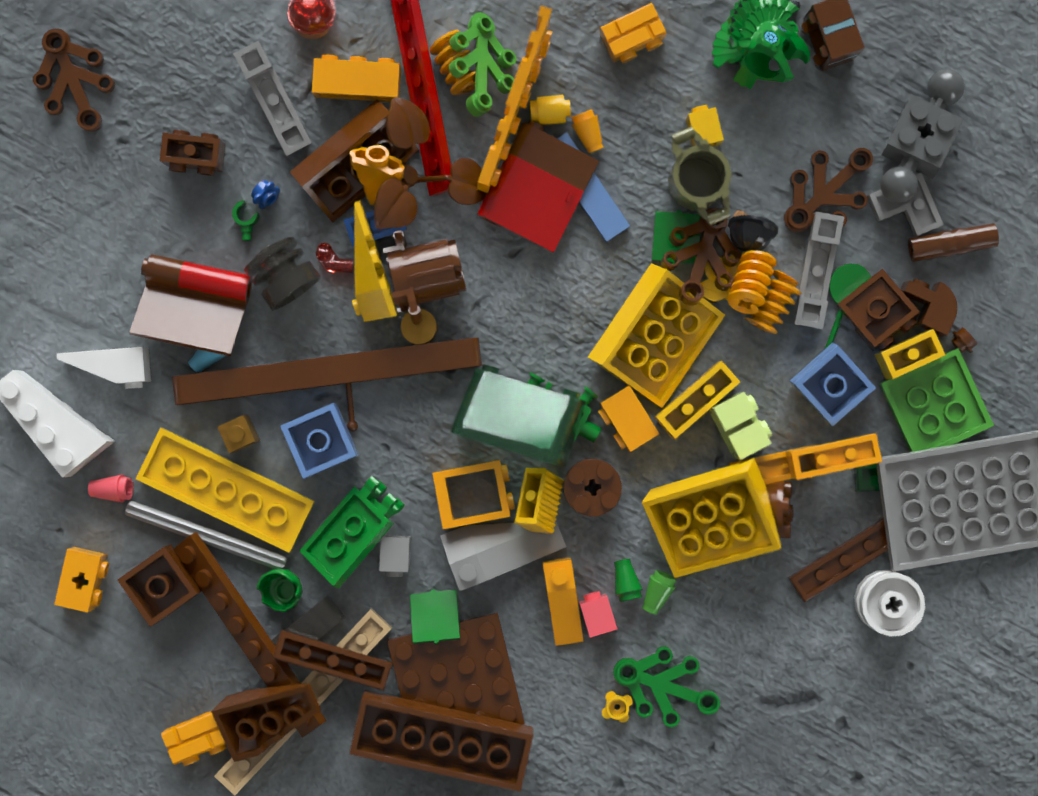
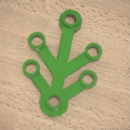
(482, 30)

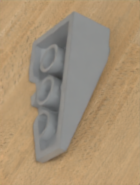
(489, 550)

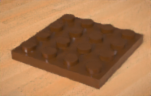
(460, 673)

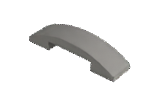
(272, 98)
(817, 270)

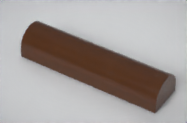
(332, 660)

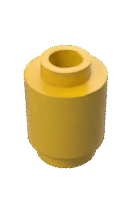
(550, 109)

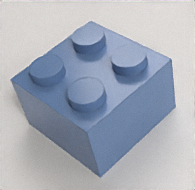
(832, 384)
(319, 440)

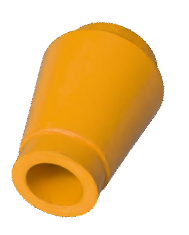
(588, 130)

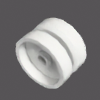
(906, 605)

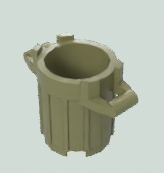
(699, 176)

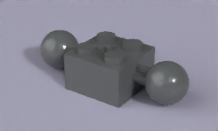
(931, 122)

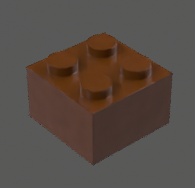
(159, 585)

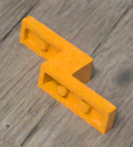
(818, 459)

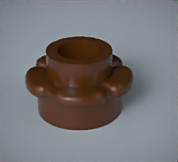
(963, 340)

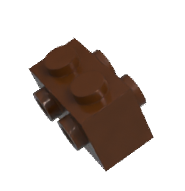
(185, 151)

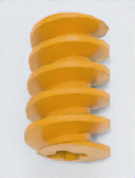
(444, 57)
(751, 281)
(775, 301)

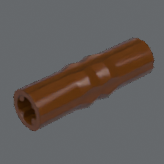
(953, 242)

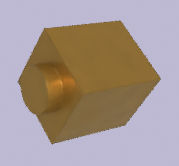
(238, 433)

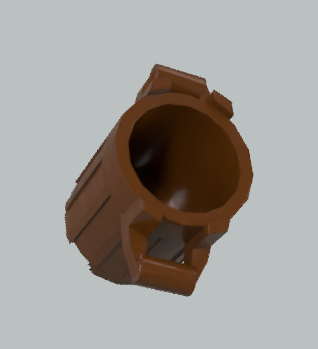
(423, 273)

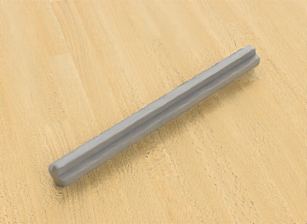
(209, 536)

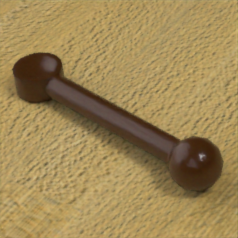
(352, 425)

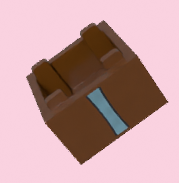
(832, 33)

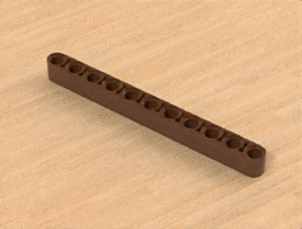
(327, 371)

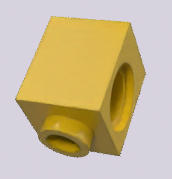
(706, 124)

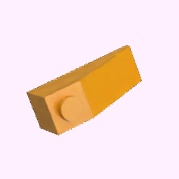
(563, 601)

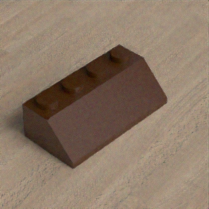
(328, 170)

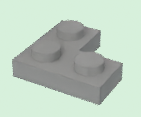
(919, 210)

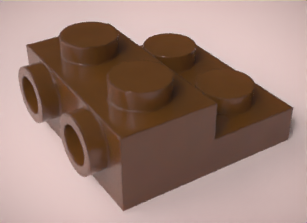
(879, 311)

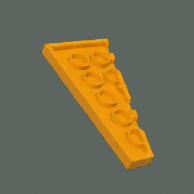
(518, 98)

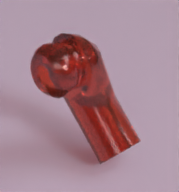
(330, 260)

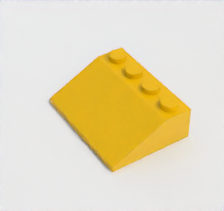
(655, 336)
(713, 518)

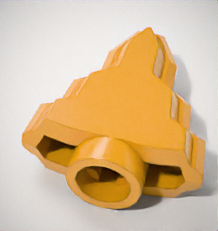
(375, 167)

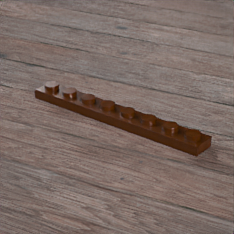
(238, 619)

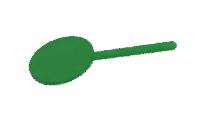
(842, 283)

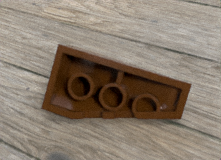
(262, 717)

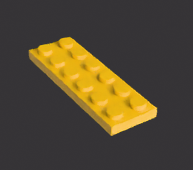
(225, 490)

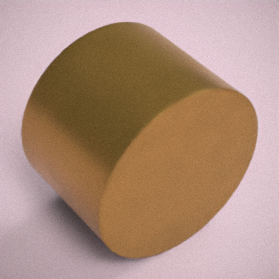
(419, 333)

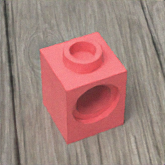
(597, 614)

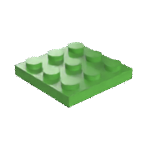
(937, 403)

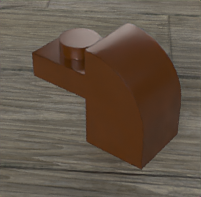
(938, 308)

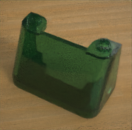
(519, 416)

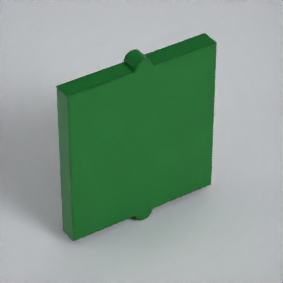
(663, 226)
(434, 616)

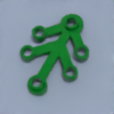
(661, 683)

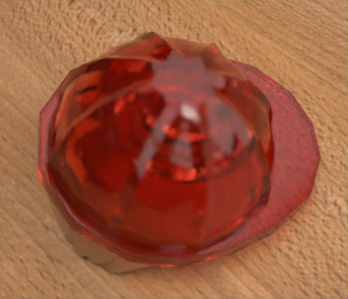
(311, 17)

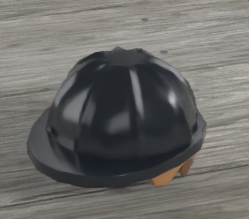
(751, 231)

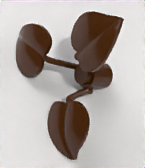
(393, 204)

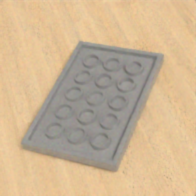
(960, 500)

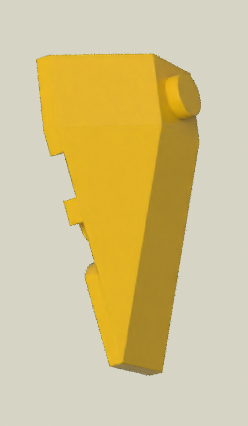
(371, 284)

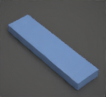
(600, 205)

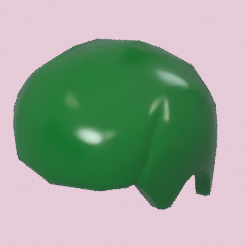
(280, 589)

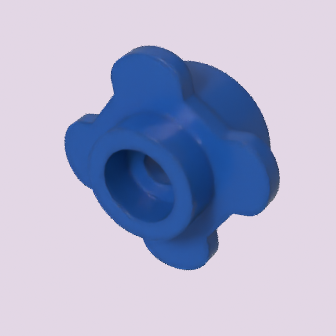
(265, 194)

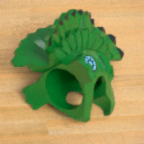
(757, 34)

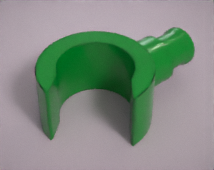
(246, 227)

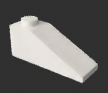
(120, 365)

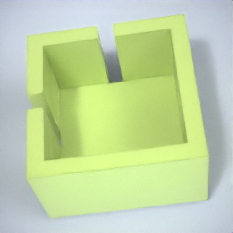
(740, 426)

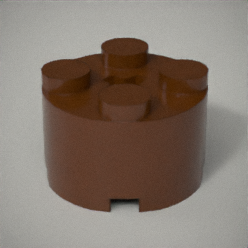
(581, 499)

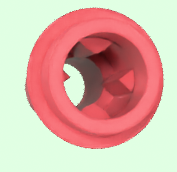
(112, 488)

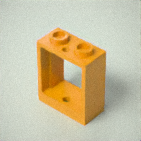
(443, 496)

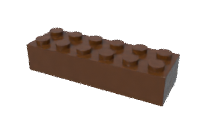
(442, 740)

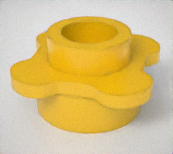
(618, 714)

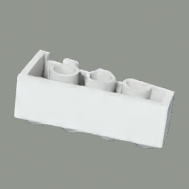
(52, 424)

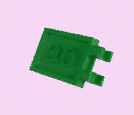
(351, 531)

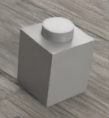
(395, 555)

